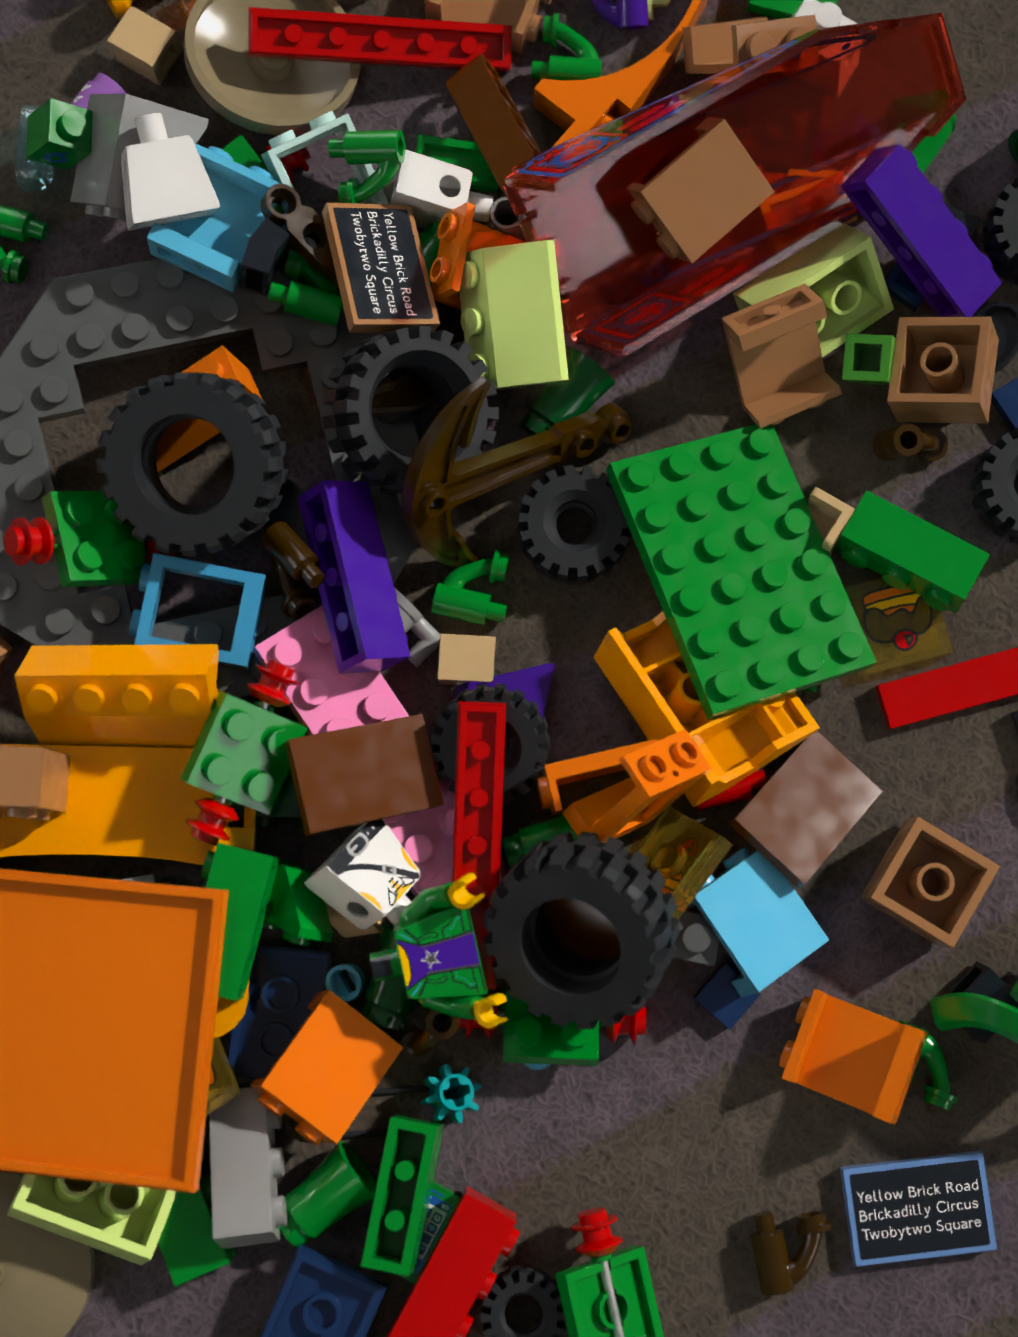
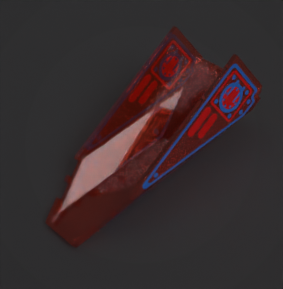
(805, 120)

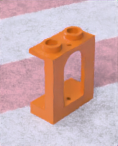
(577, 770)
(657, 778)

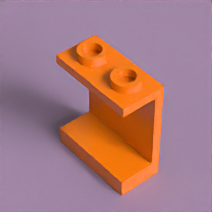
(457, 237)
(853, 1055)
(327, 1070)

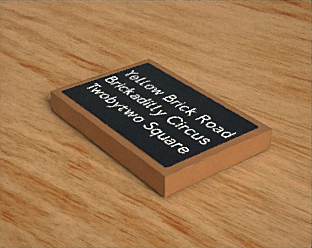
(379, 267)

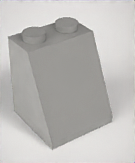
(99, 175)

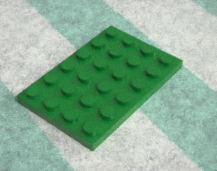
(739, 568)

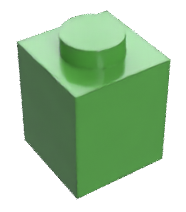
(868, 359)

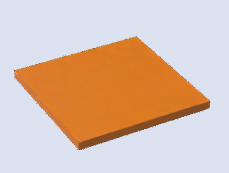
(107, 1027)

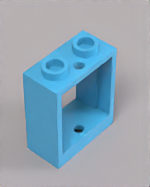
(249, 612)

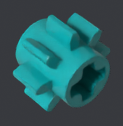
(452, 1081)

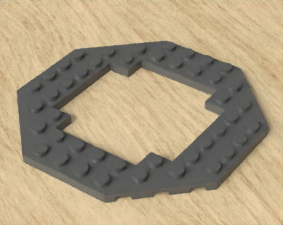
(126, 316)

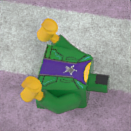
(440, 955)

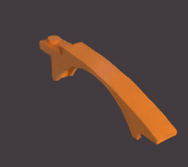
(589, 103)

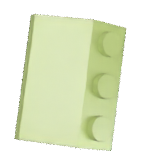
(841, 272)
(514, 314)
(97, 1214)

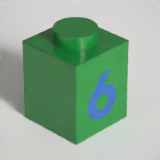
(59, 134)

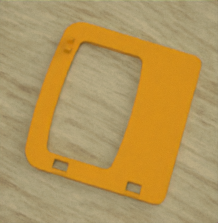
(130, 807)

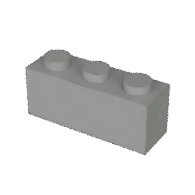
(245, 1173)

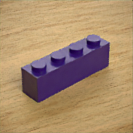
(921, 232)
(357, 583)

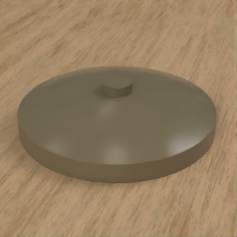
(260, 91)
(41, 1274)

